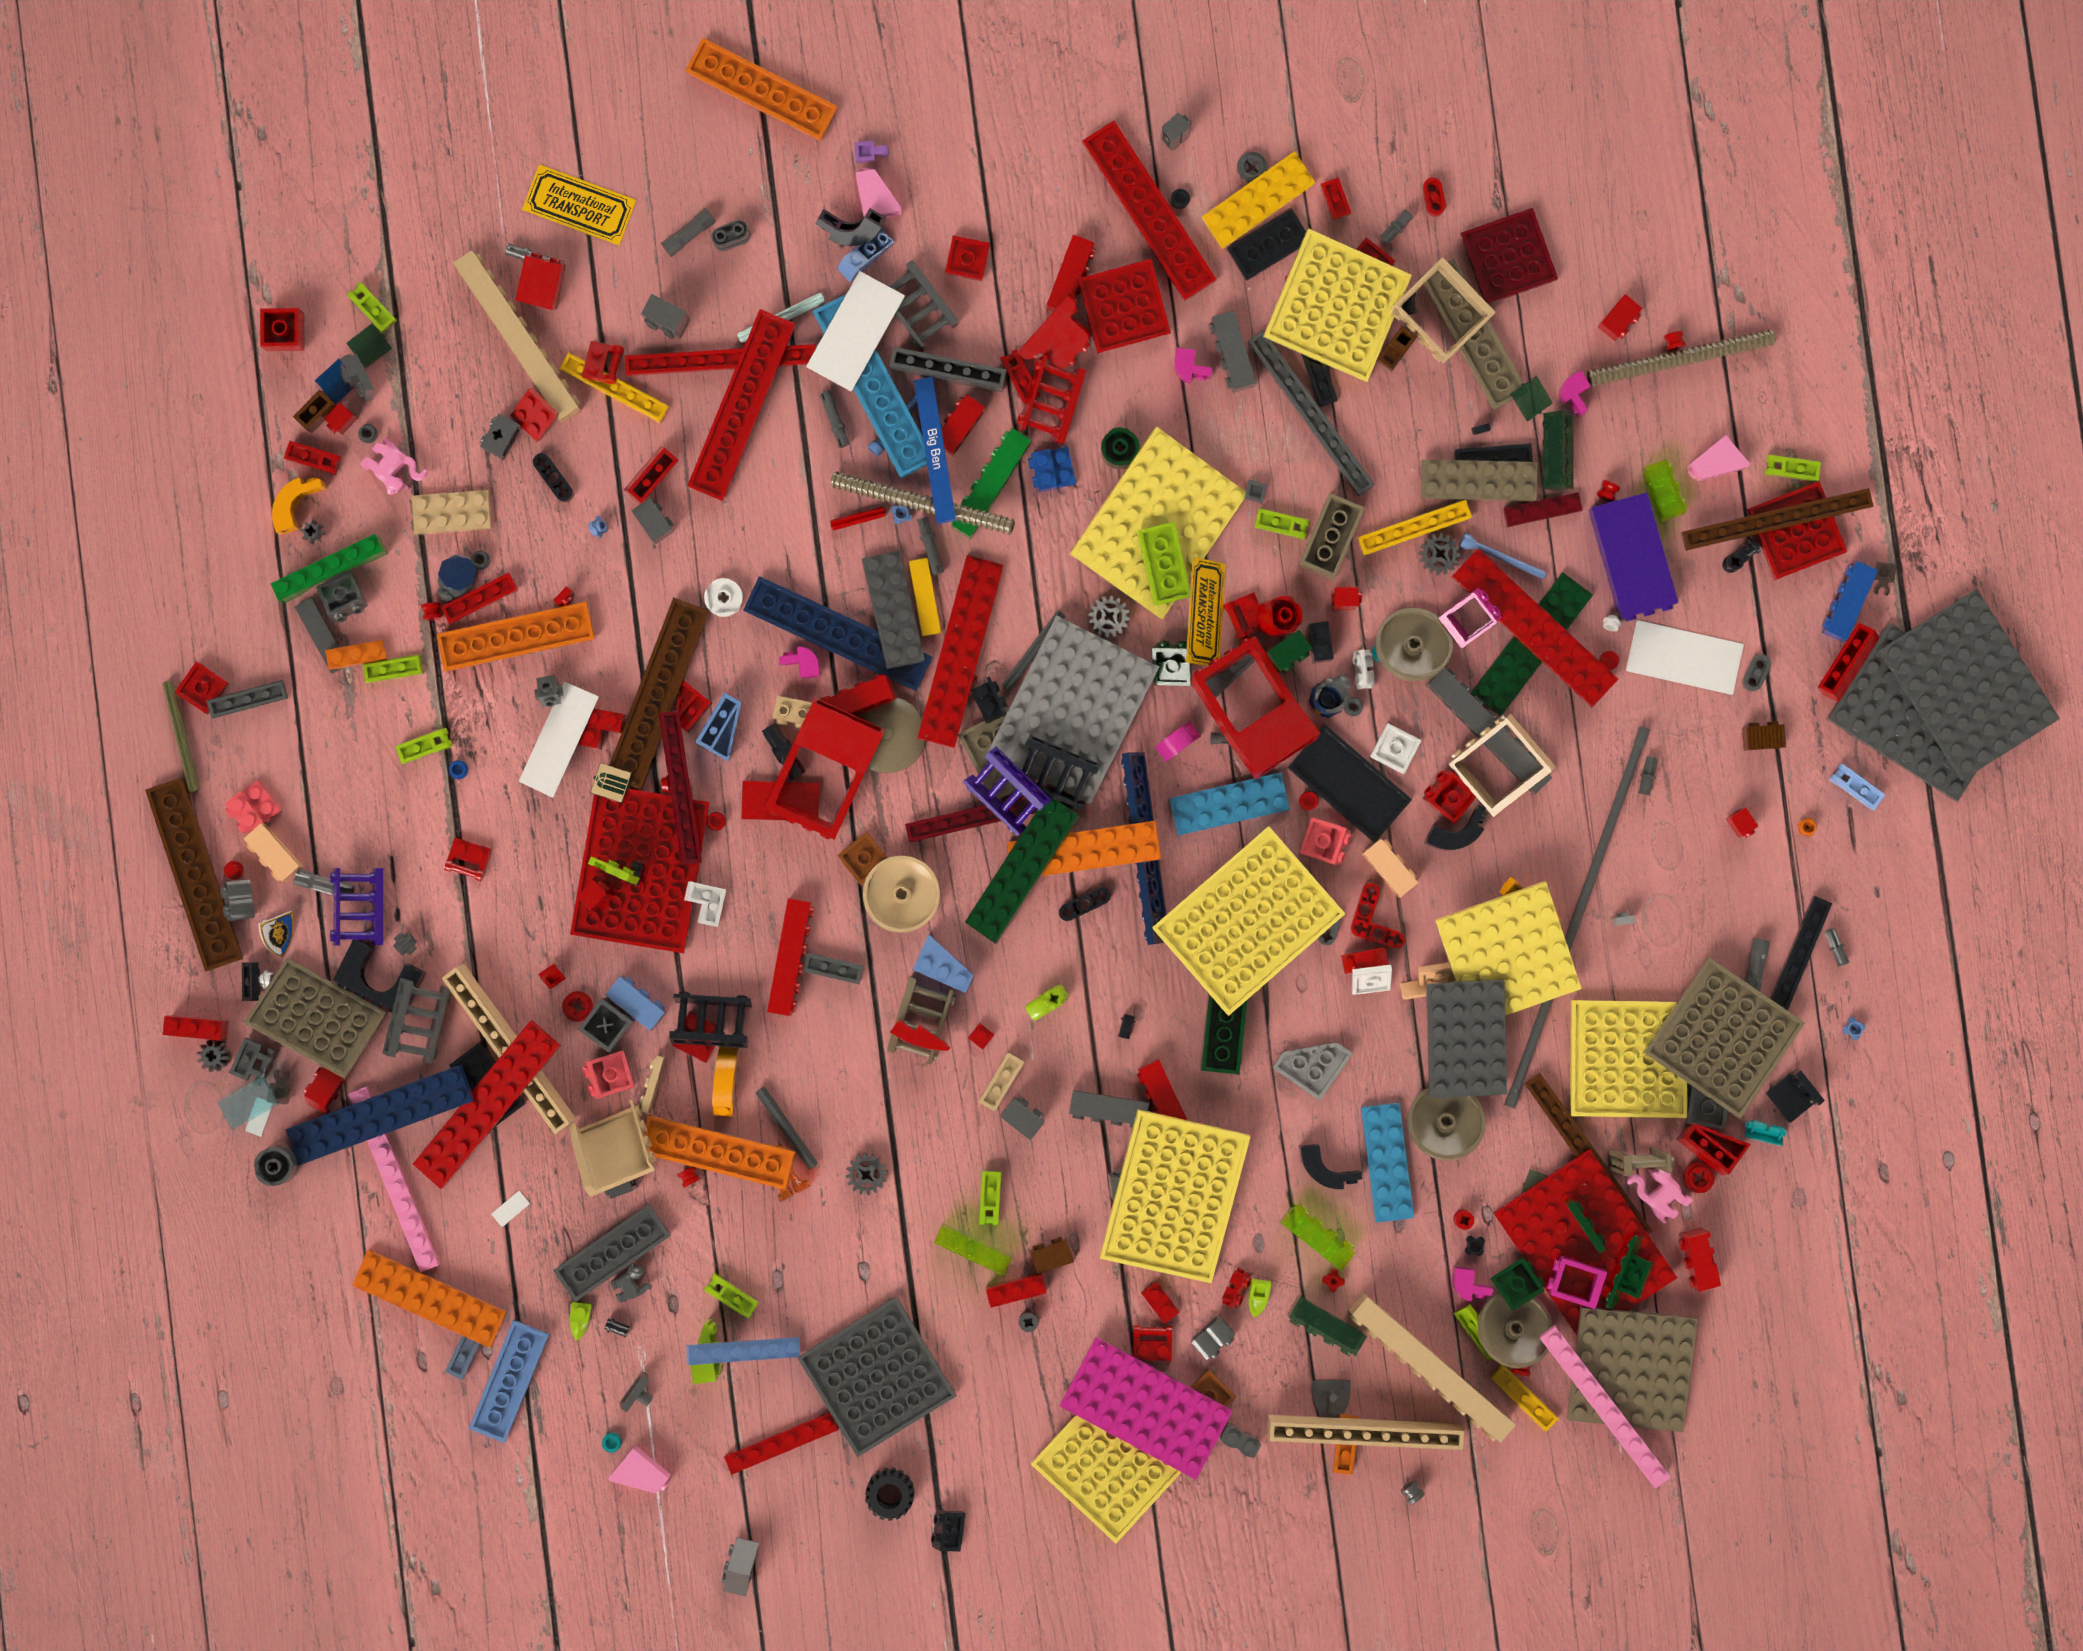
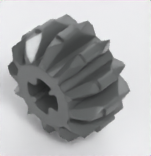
(209, 1061)

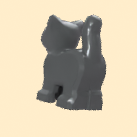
(628, 1284)

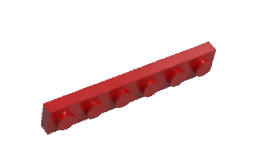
(781, 1443)

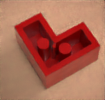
(598, 723)

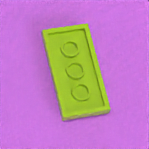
(1164, 563)

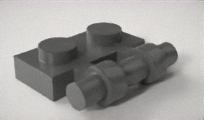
(247, 1057)

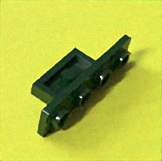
(1632, 1274)

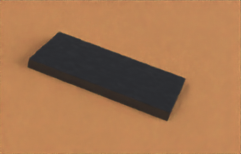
(1349, 784)

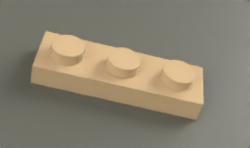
(1001, 1081)
(652, 1083)

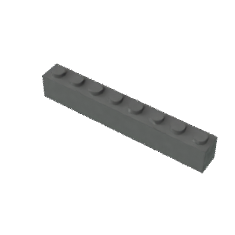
(1477, 718)

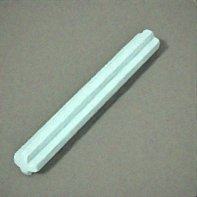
(790, 312)

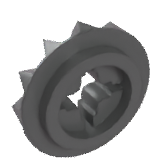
(1251, 158)

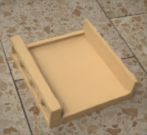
(612, 1150)

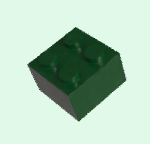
(1289, 651)

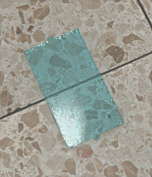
(248, 1103)

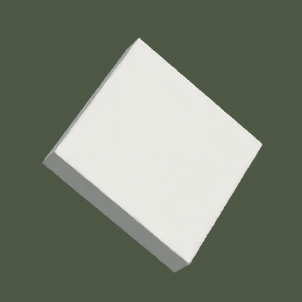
(1395, 748)
(1371, 979)

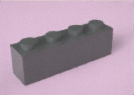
(1233, 352)
(1105, 1107)

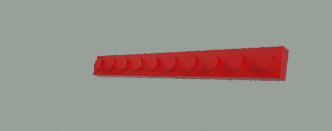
(706, 360)

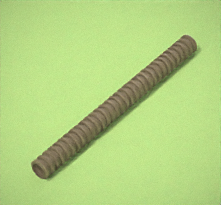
(1681, 357)
(919, 502)

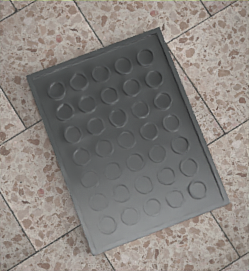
(1968, 684)
(1886, 721)

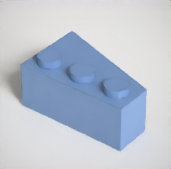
(720, 727)
(942, 966)

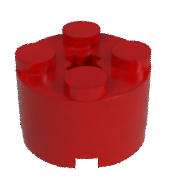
(1279, 616)

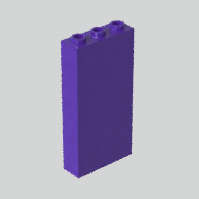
(1633, 557)

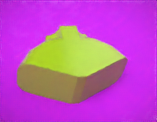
(1047, 1002)

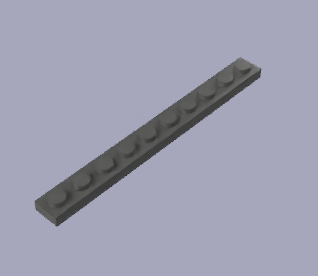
(1311, 413)

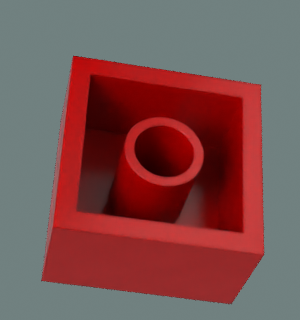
(281, 329)

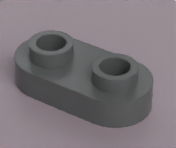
(1756, 673)

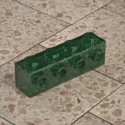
(1558, 450)
(1326, 1325)

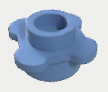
(900, 518)
(598, 527)
(1859, 1027)

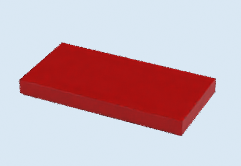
(800, 795)

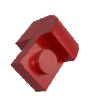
(1364, 959)

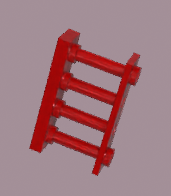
(1070, 397)

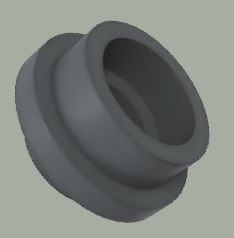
(362, 433)
(474, 558)
(1359, 706)

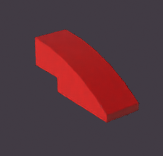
(919, 1037)

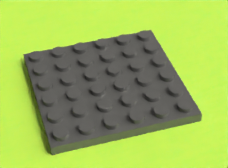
(876, 1376)

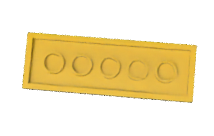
(1258, 200)

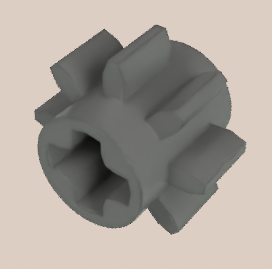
(315, 536)
(405, 943)

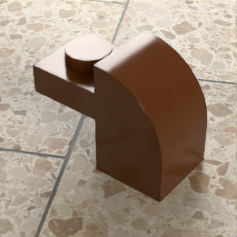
(1396, 348)

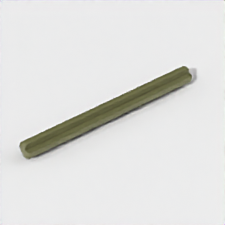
(181, 736)

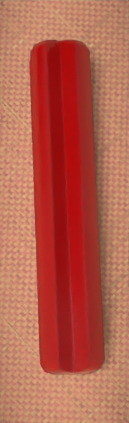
(858, 518)

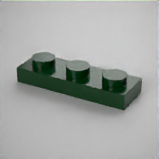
(1586, 1224)

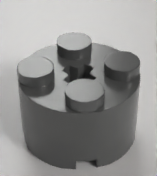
(265, 1166)

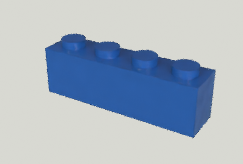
(1849, 601)

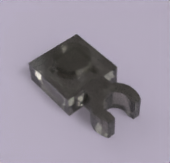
(1885, 574)
(280, 1088)

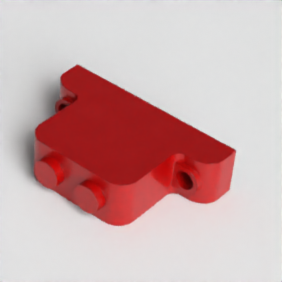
(1059, 336)

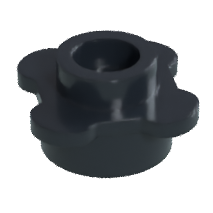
(1478, 1249)

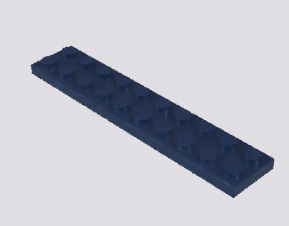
(828, 630)
(1149, 872)
(380, 1115)

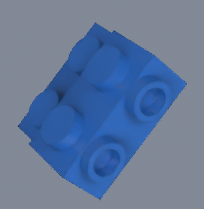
(1052, 469)

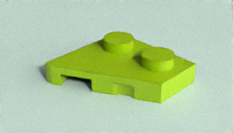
(612, 868)

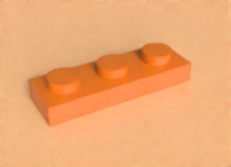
(355, 654)
(1344, 1454)

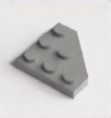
(1313, 1066)

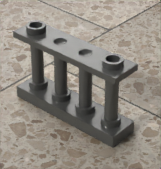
(935, 303)
(402, 1008)

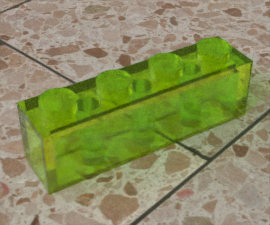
(1317, 1237)
(973, 1249)

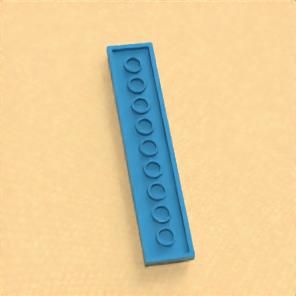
(883, 406)

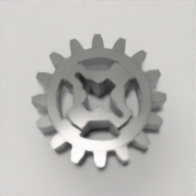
(1115, 611)

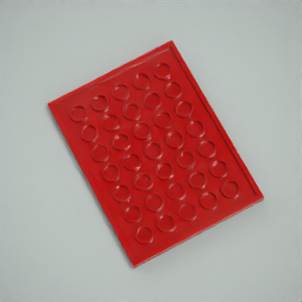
(644, 832)
(1546, 1229)

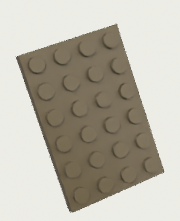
(315, 1018)

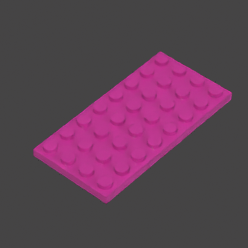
(1145, 1408)

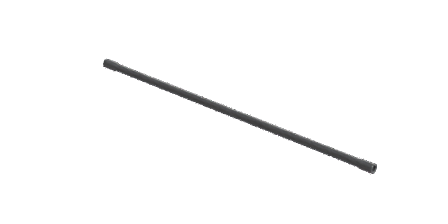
(1639, 743)

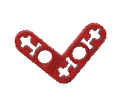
(1366, 920)

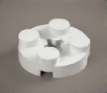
(715, 591)

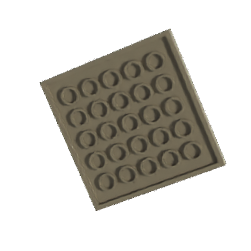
(1724, 1037)
(1639, 1363)

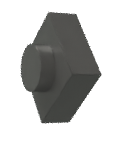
(1255, 491)

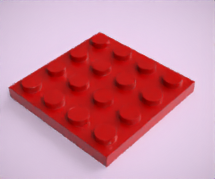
(1124, 306)
(1799, 545)

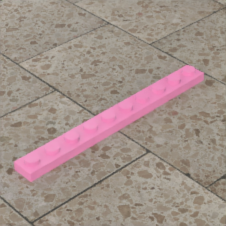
(400, 1194)
(1604, 1406)

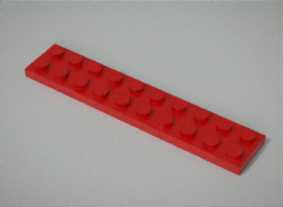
(1149, 210)
(741, 405)
(1537, 629)
(960, 651)
(491, 1101)

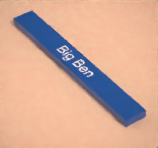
(935, 450)

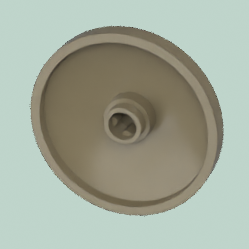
(1413, 644)
(899, 743)
(1446, 1126)
(1514, 1336)

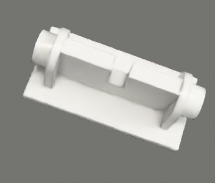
(1362, 660)

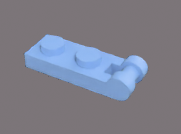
(1857, 787)

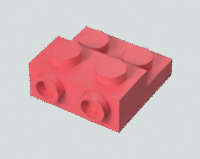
(252, 807)
(1325, 842)
(608, 1075)

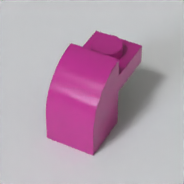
(1185, 366)
(1570, 393)
(807, 661)
(1177, 741)
(1464, 1284)

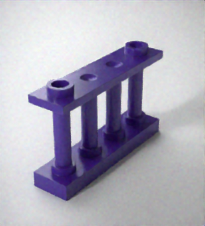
(1015, 776)
(374, 897)

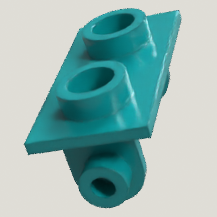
(1759, 1131)

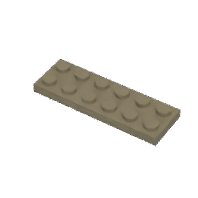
(1479, 480)

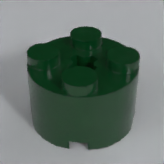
(1110, 442)

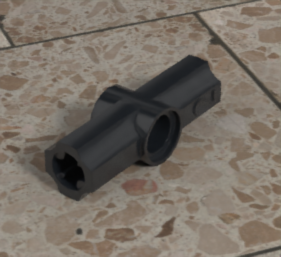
(780, 749)

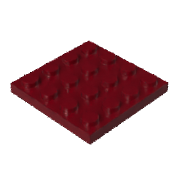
(1509, 256)

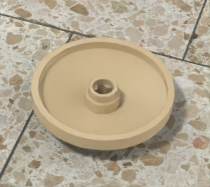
(901, 894)

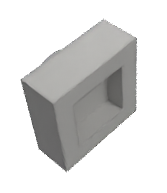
(1623, 918)

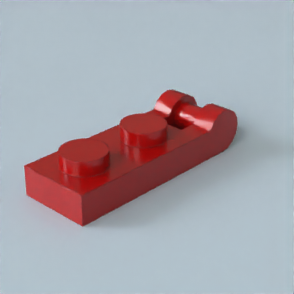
(1018, 374)
(311, 457)

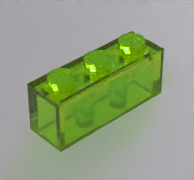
(1664, 490)

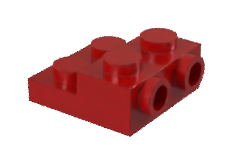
(1449, 795)

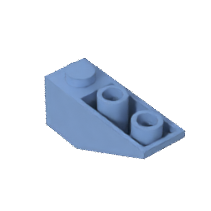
(864, 255)

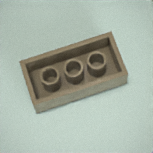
(1331, 536)

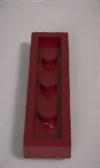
(1542, 509)

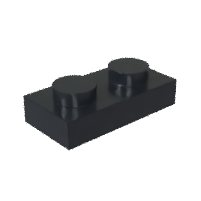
(250, 981)

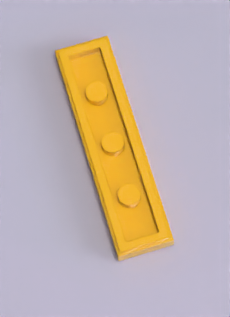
(925, 597)
(1524, 1398)

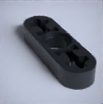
(541, 469)
(1095, 893)

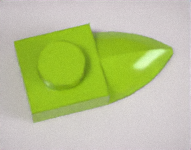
(1258, 1296)
(579, 1318)

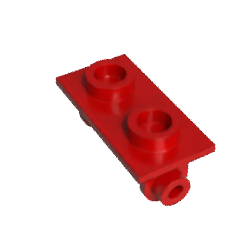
(1235, 1295)

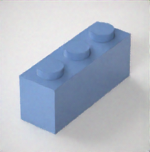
(636, 1002)

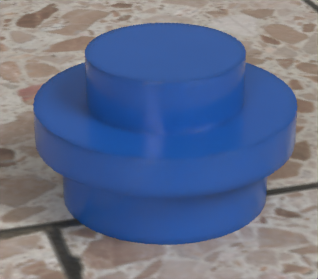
(458, 769)

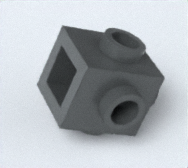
(548, 691)

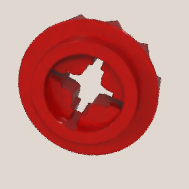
(573, 998)
(1707, 1175)

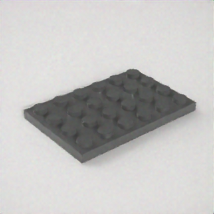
(1466, 1038)

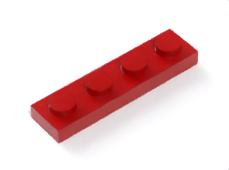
(479, 598)

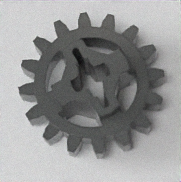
(1444, 560)
(859, 1168)

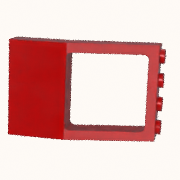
(1273, 735)
(839, 738)

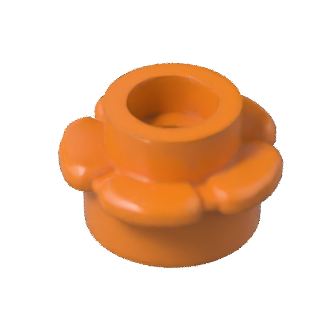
(1810, 823)

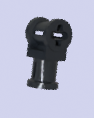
(1741, 556)

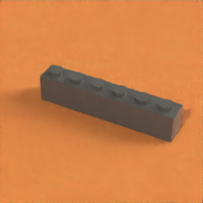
(948, 369)

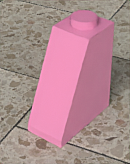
(875, 194)
(1717, 461)
(641, 1472)

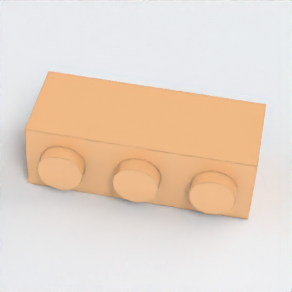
(272, 853)
(1390, 867)

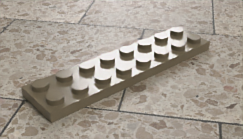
(1482, 350)

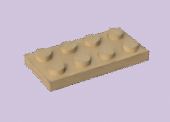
(451, 512)

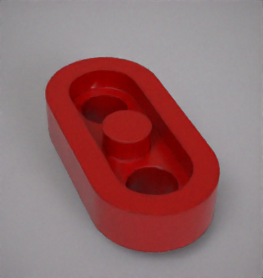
(1435, 197)

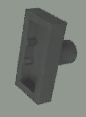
(636, 1393)

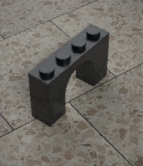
(352, 976)

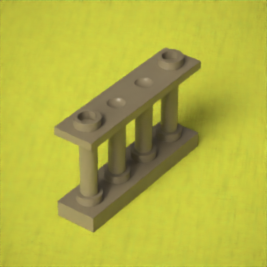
(908, 1006)
(1625, 1164)

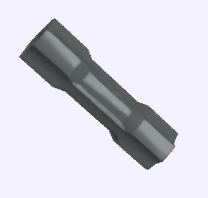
(699, 223)
(311, 881)
(1758, 952)

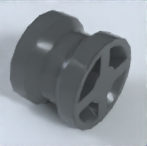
(1028, 1318)
(1412, 1492)

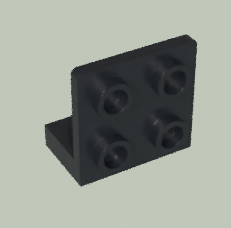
(1794, 1095)

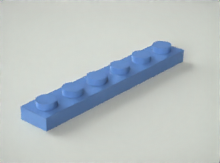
(743, 1350)

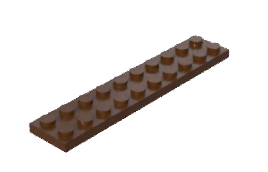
(658, 689)
(193, 874)

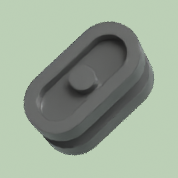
(731, 235)

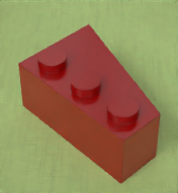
(323, 1089)
(1713, 1148)
(1699, 1259)

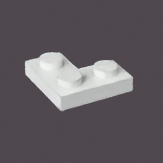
(711, 900)

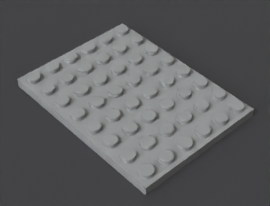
(1078, 698)

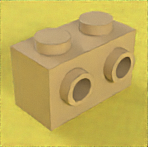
(790, 711)

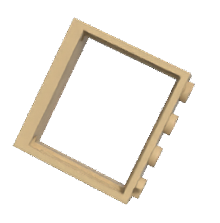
(1464, 289)
(1474, 785)

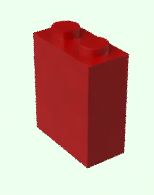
(540, 281)

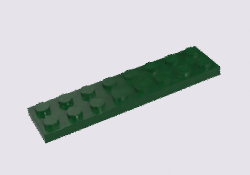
(1516, 662)
(1022, 869)

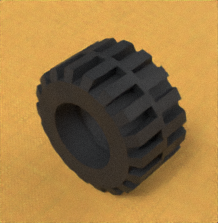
(883, 1509)

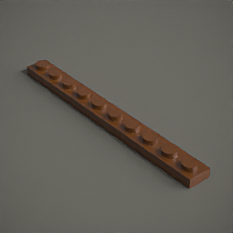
(1777, 519)
(1571, 1132)

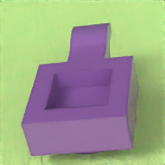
(867, 151)

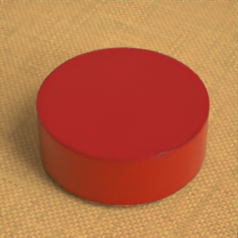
(1609, 659)
(1308, 801)

